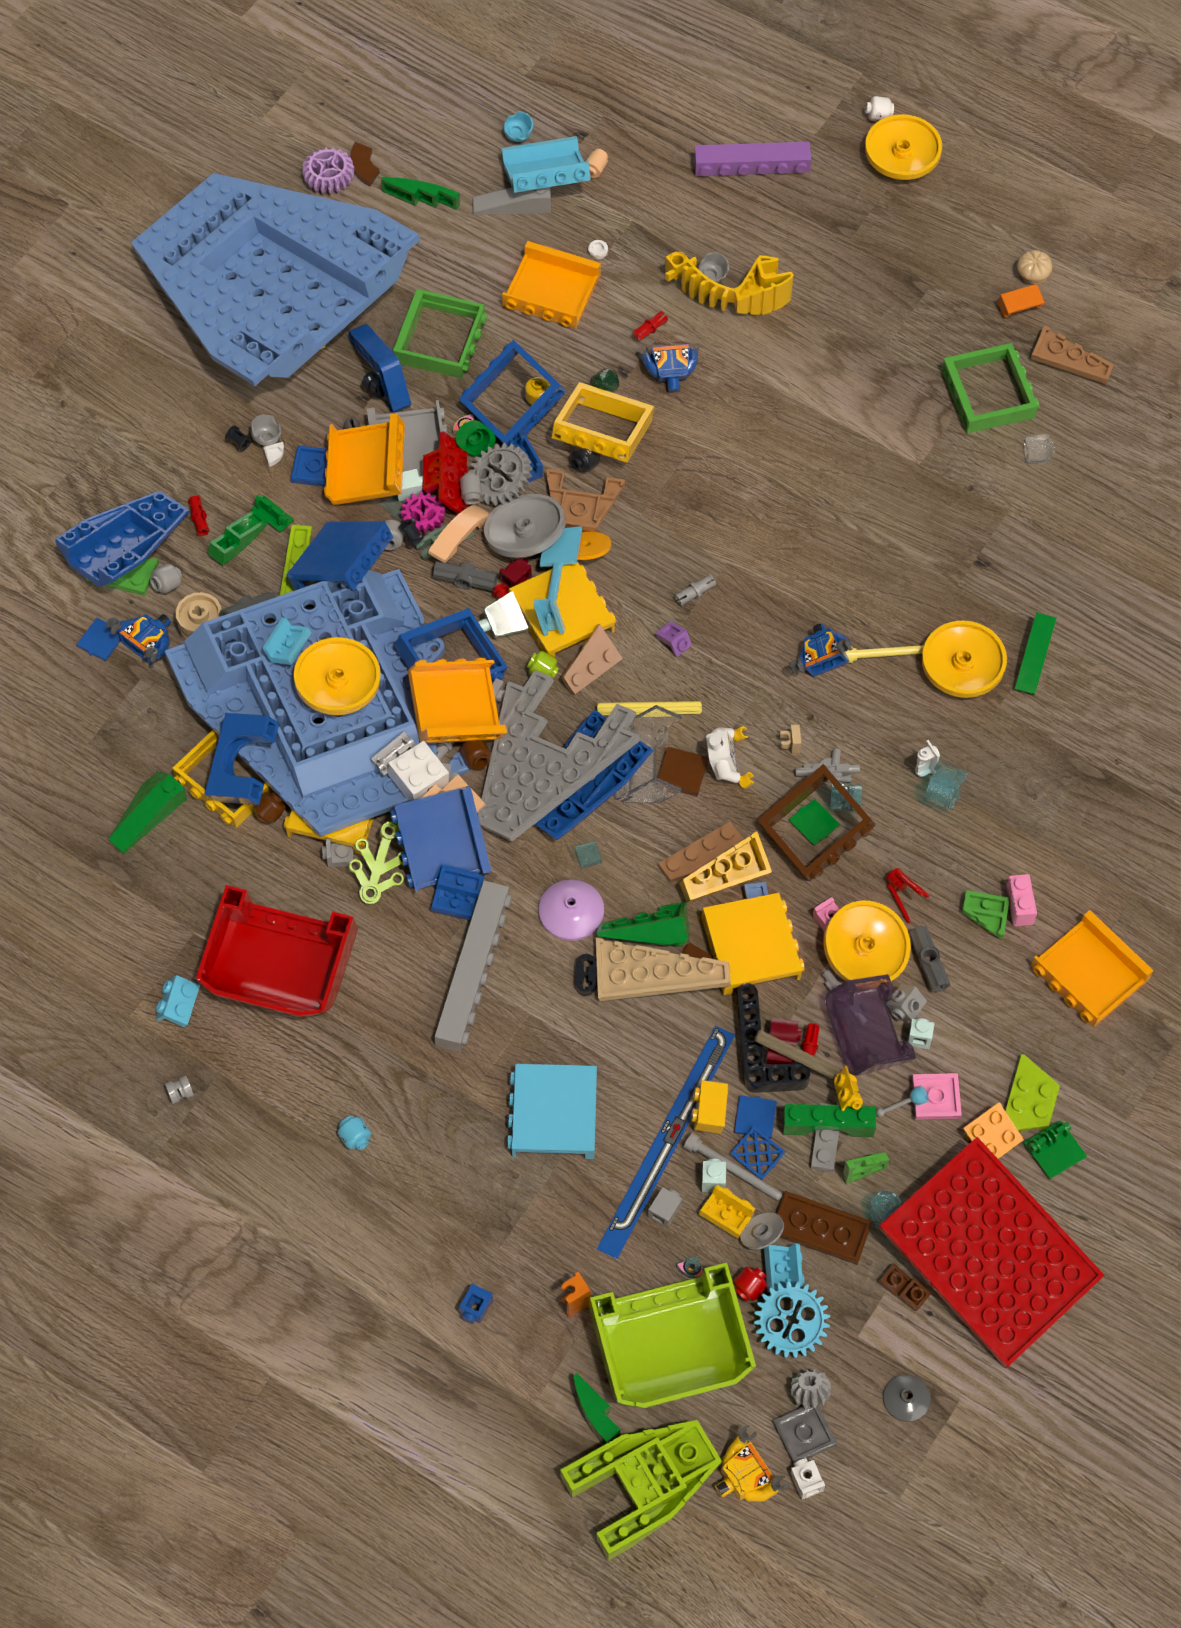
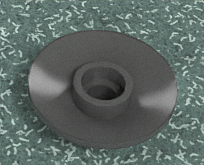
(902, 1408)

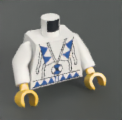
(722, 755)

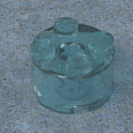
(945, 786)

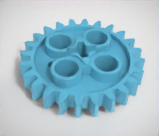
(811, 1328)

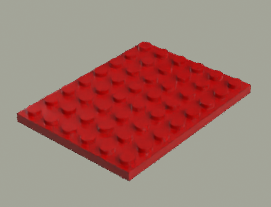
(991, 1252)

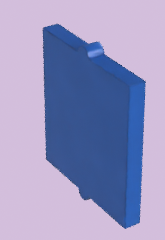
(99, 640)
(755, 1113)

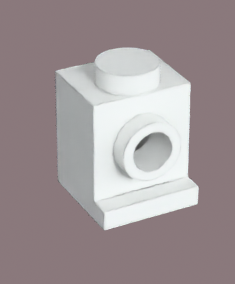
(805, 1486)

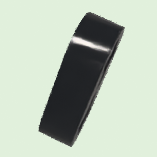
(591, 975)

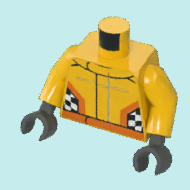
(747, 1473)

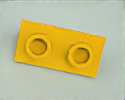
(847, 1090)

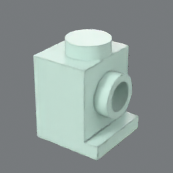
(921, 1029)

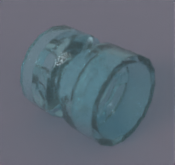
(838, 802)
(882, 1206)

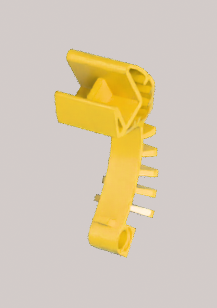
(757, 294)

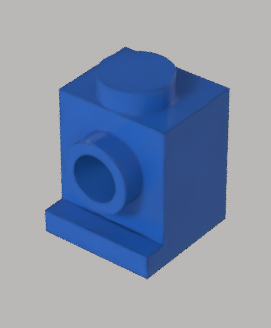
(475, 1296)

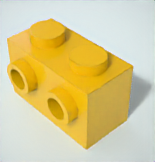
(710, 1106)

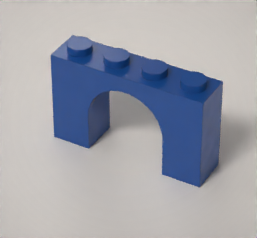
(235, 733)

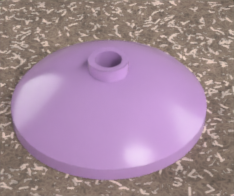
(570, 921)

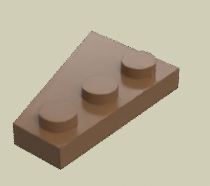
(591, 662)

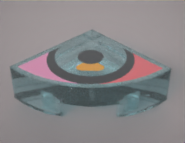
(691, 1267)

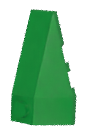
(149, 807)

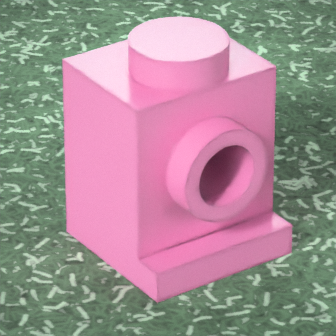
(824, 911)

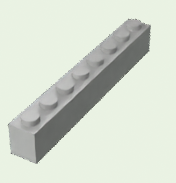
(472, 966)

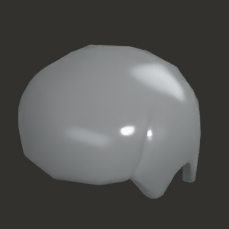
(714, 266)
(265, 430)

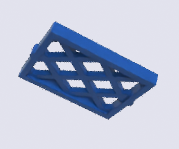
(743, 1141)

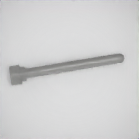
(695, 1144)

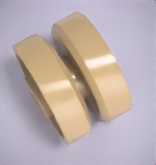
(195, 610)

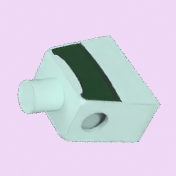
(504, 617)

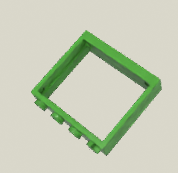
(445, 304)
(996, 418)

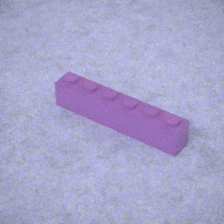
(752, 158)

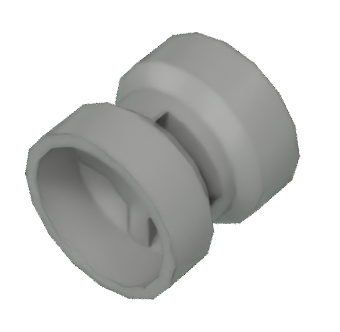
(184, 1089)

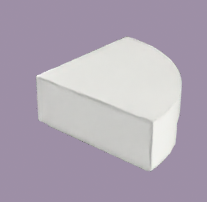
(274, 453)

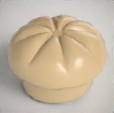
(1034, 266)

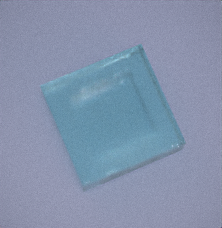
(588, 854)

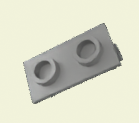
(391, 751)

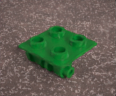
(1055, 1149)

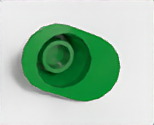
(475, 437)

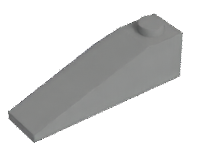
(507, 202)

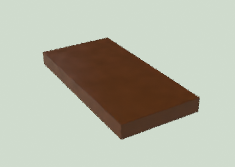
(823, 1227)

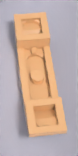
(456, 531)

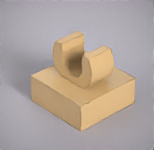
(794, 739)

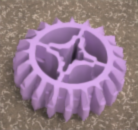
(329, 175)

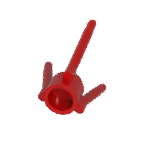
(900, 881)

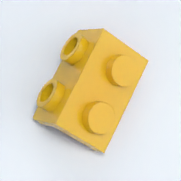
(727, 1211)

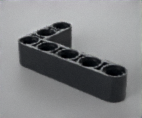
(753, 1048)

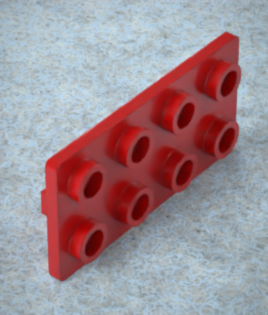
(443, 472)

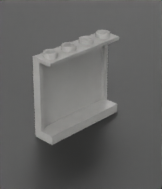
(421, 433)

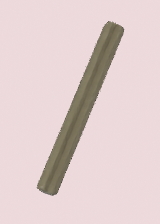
(797, 1054)

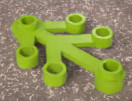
(377, 866)

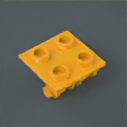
(994, 1130)

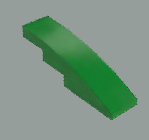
(413, 191)
(1035, 653)

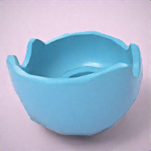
(518, 127)

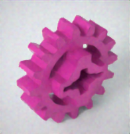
(432, 508)

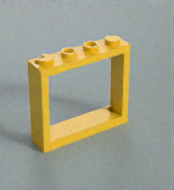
(609, 403)
(190, 761)

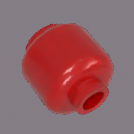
(750, 1283)

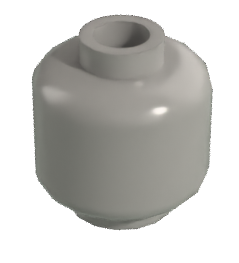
(398, 535)
(165, 578)

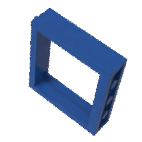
(533, 414)
(461, 619)

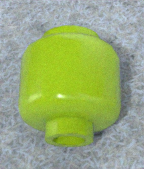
(543, 663)

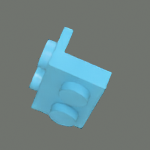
(286, 642)
(177, 1000)
(783, 1265)

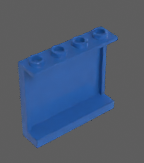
(341, 553)
(440, 833)

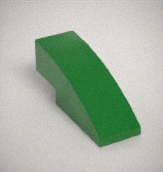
(237, 537)
(595, 1411)

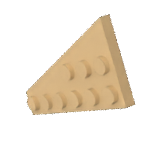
(648, 971)

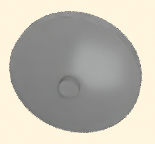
(524, 525)

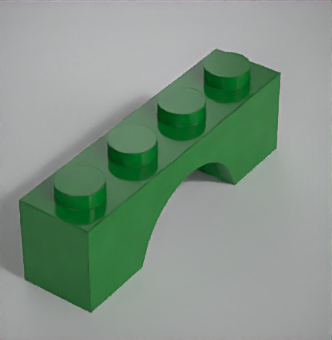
(807, 1118)

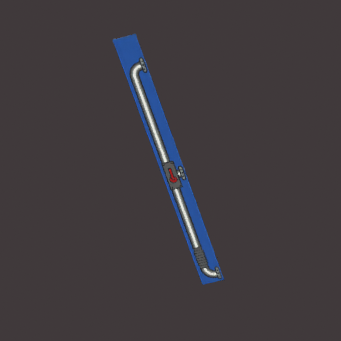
(664, 1145)

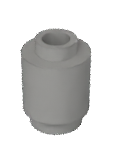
(471, 488)

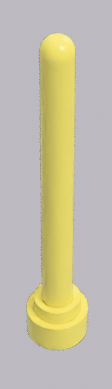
(880, 652)

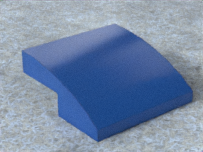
(457, 893)

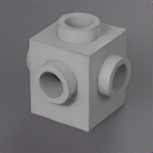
(906, 1002)

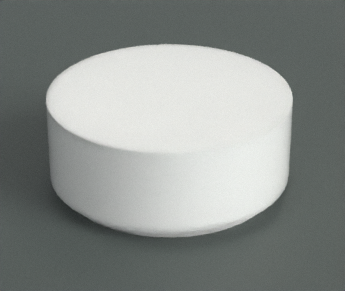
(598, 249)

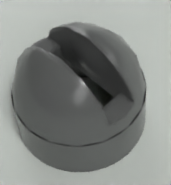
(352, 420)

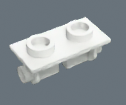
(927, 760)

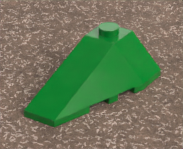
(662, 927)

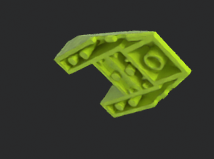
(658, 1472)

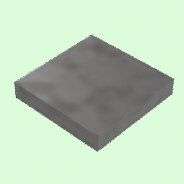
(804, 1433)

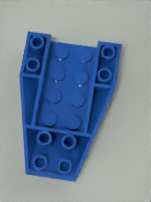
(120, 538)
(596, 791)

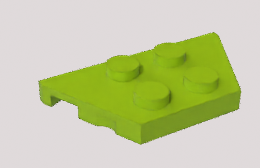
(1031, 1097)

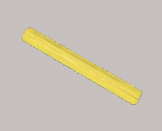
(681, 707)

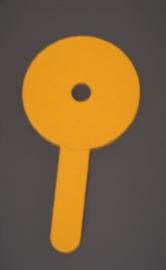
(597, 543)

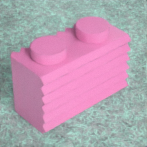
(1021, 900)

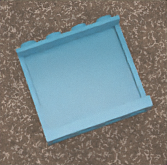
(545, 164)
(553, 1109)

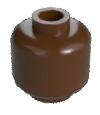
(475, 754)
(270, 807)

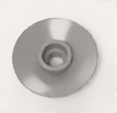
(762, 1231)

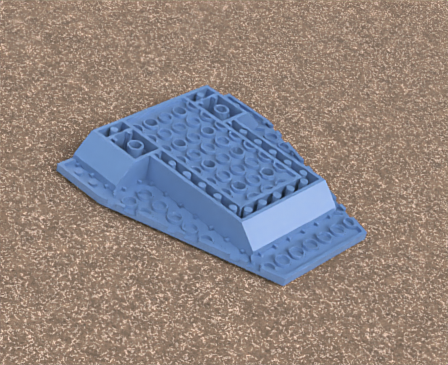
(323, 242)
(312, 767)

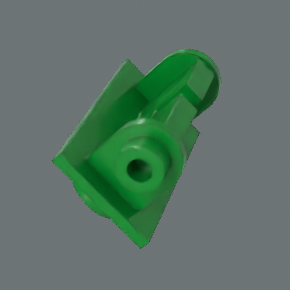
(272, 513)

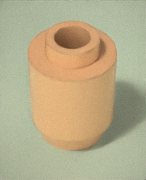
(597, 162)

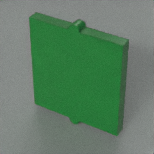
(814, 822)

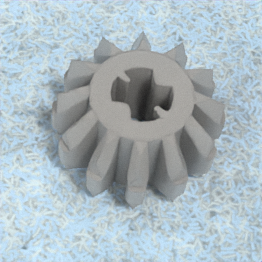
(810, 1388)

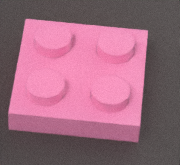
(942, 1094)

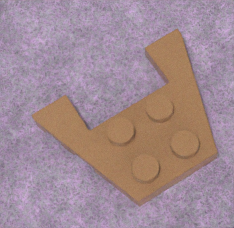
(582, 507)

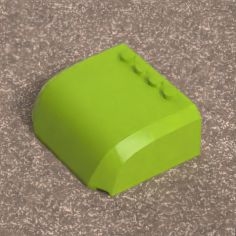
(673, 1339)

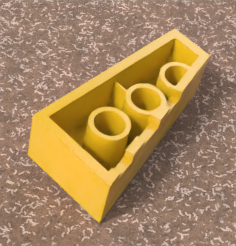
(733, 868)

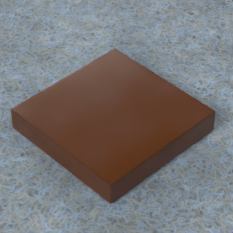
(684, 770)

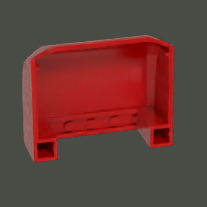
(275, 956)

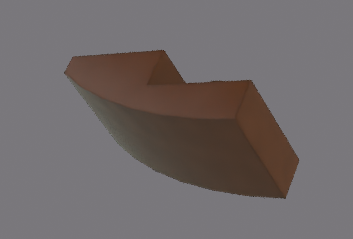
(903, 1287)

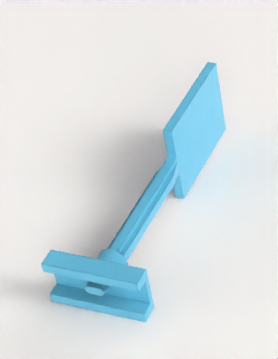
(561, 553)

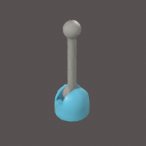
(917, 1096)

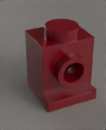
(515, 573)

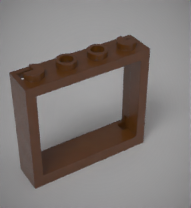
(798, 795)

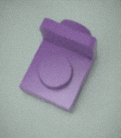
(675, 637)

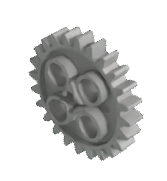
(513, 464)

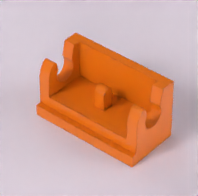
(1020, 300)
(579, 1296)

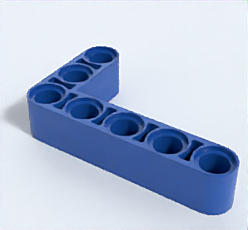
(384, 363)

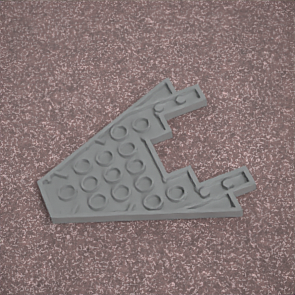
(534, 776)

